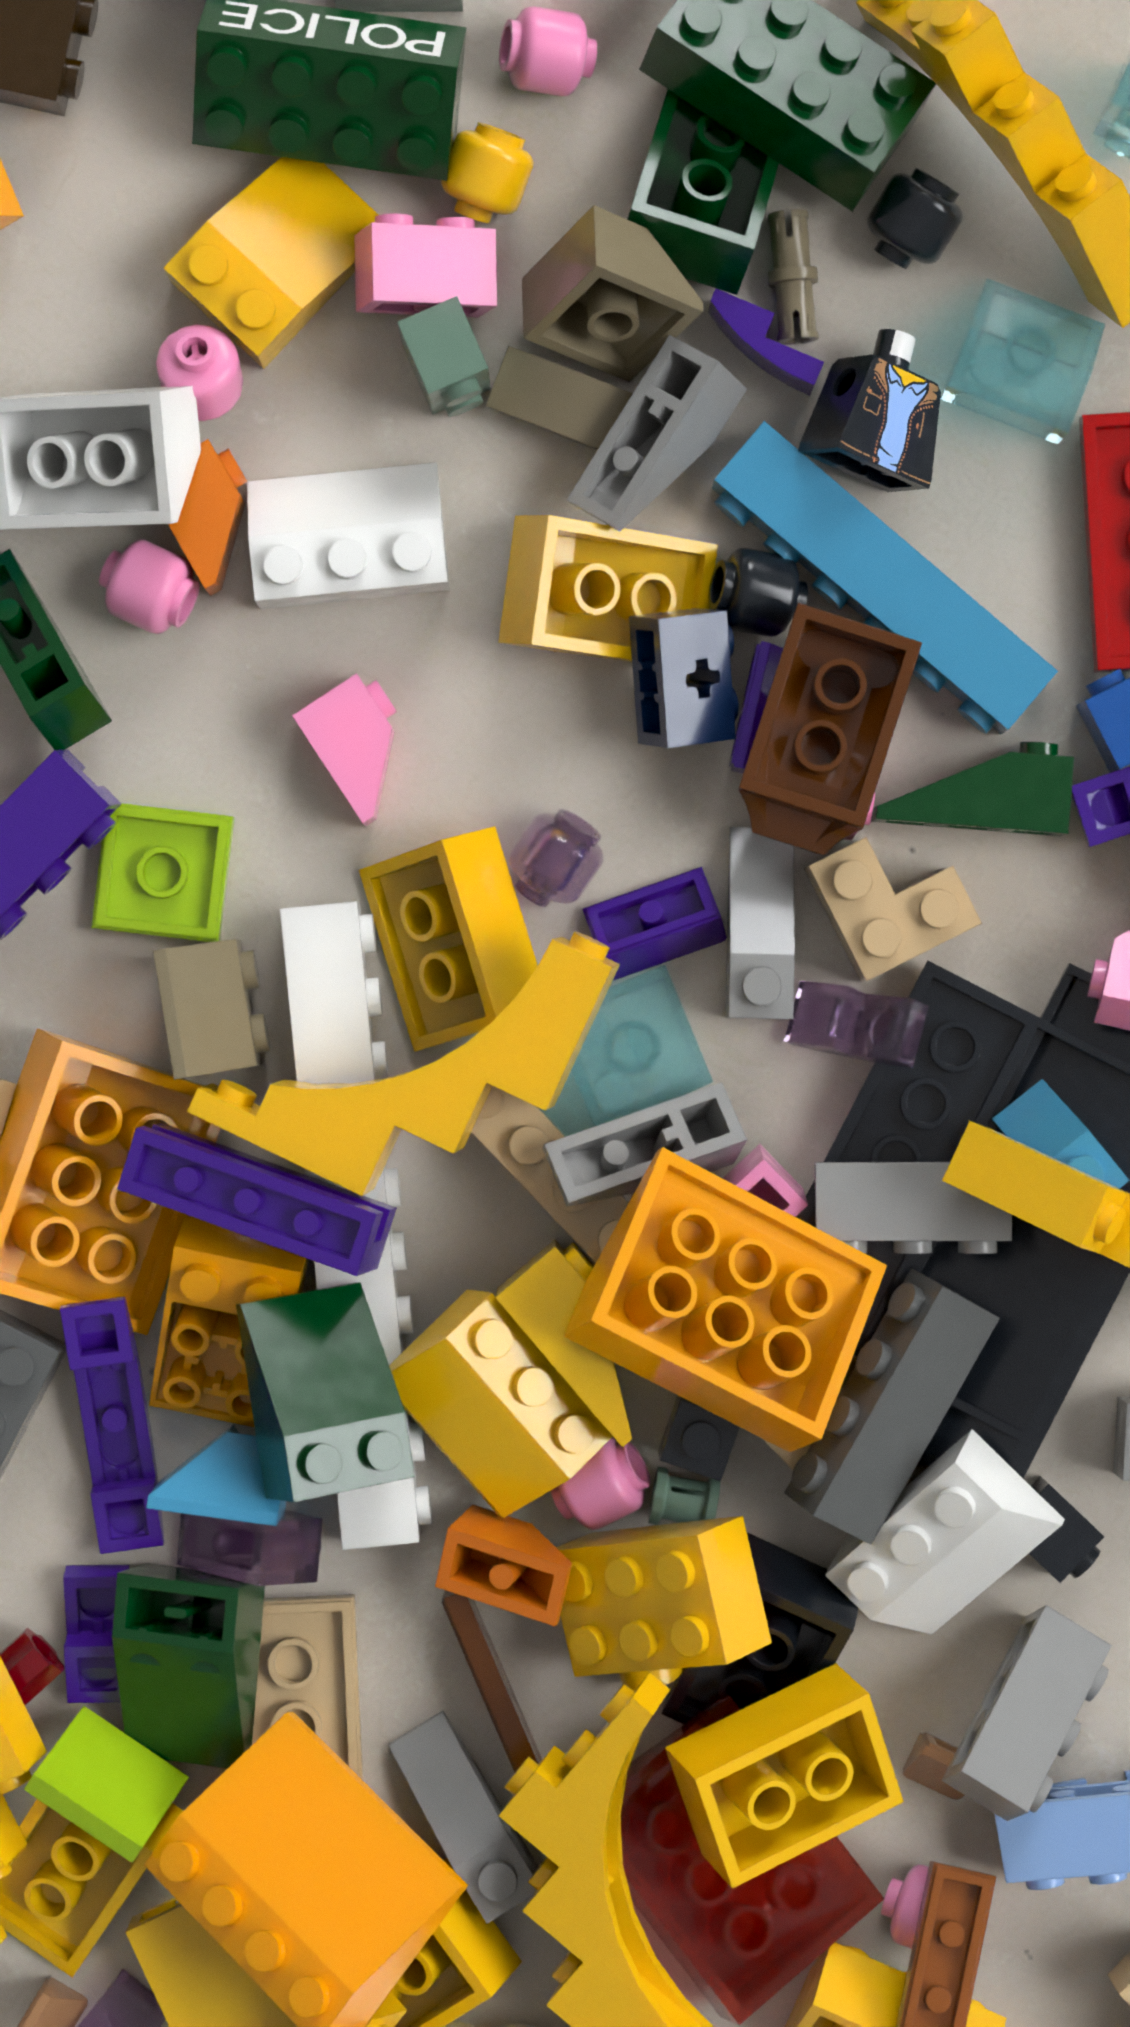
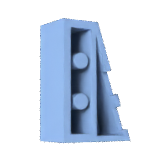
(1071, 1835)

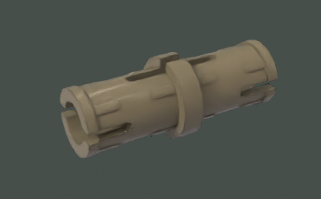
(792, 276)

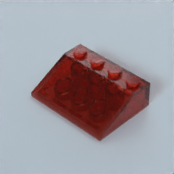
(742, 1939)

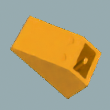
(200, 1342)

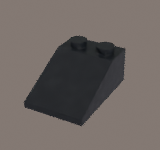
(807, 1629)

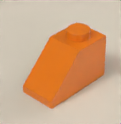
(211, 516)
(504, 1565)

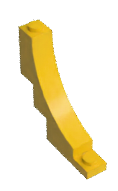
(352, 1127)

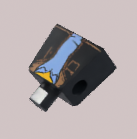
(877, 417)

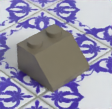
(607, 296)
(210, 1007)

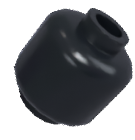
(914, 218)
(757, 591)

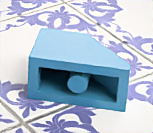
(1050, 1127)

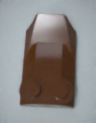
(825, 729)

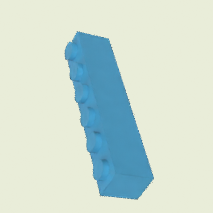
(881, 578)

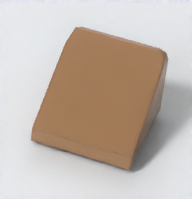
(929, 1763)
(54, 2006)

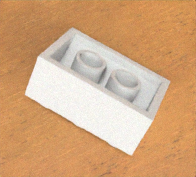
(97, 457)
(346, 536)
(944, 1539)

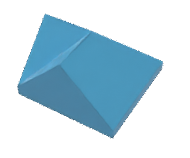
(220, 1483)

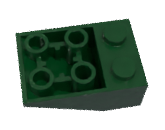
(187, 1661)

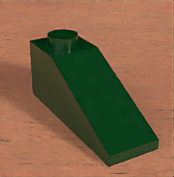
(43, 665)
(1005, 794)

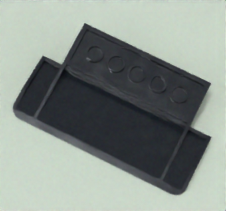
(1047, 1292)

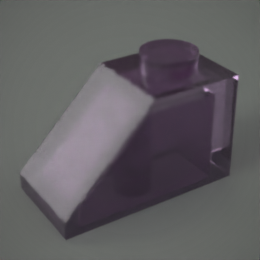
(251, 1550)

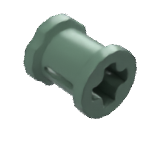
(682, 1498)

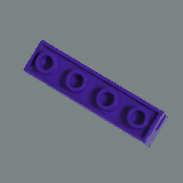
(44, 826)
(257, 1198)

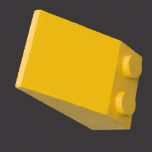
(273, 255)
(582, 580)
(542, 1303)
(68, 1886)
(455, 1968)

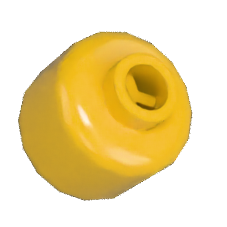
(487, 172)

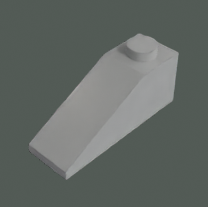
(658, 433)
(760, 927)
(616, 1154)
(465, 1816)

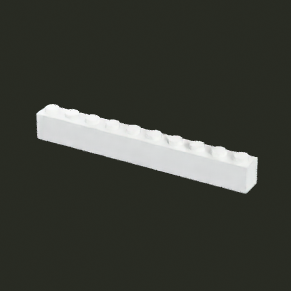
(335, 1044)

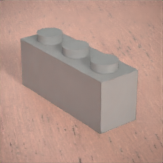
(903, 1206)
(1029, 1714)

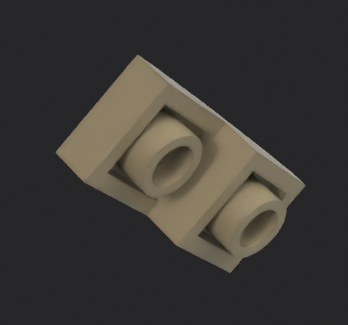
(556, 398)

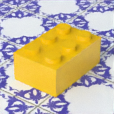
(662, 1598)
(784, 1774)

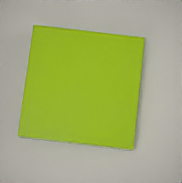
(164, 873)
(106, 1783)

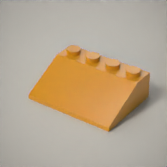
(61, 1160)
(728, 1302)
(306, 1878)

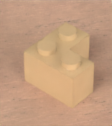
(884, 926)

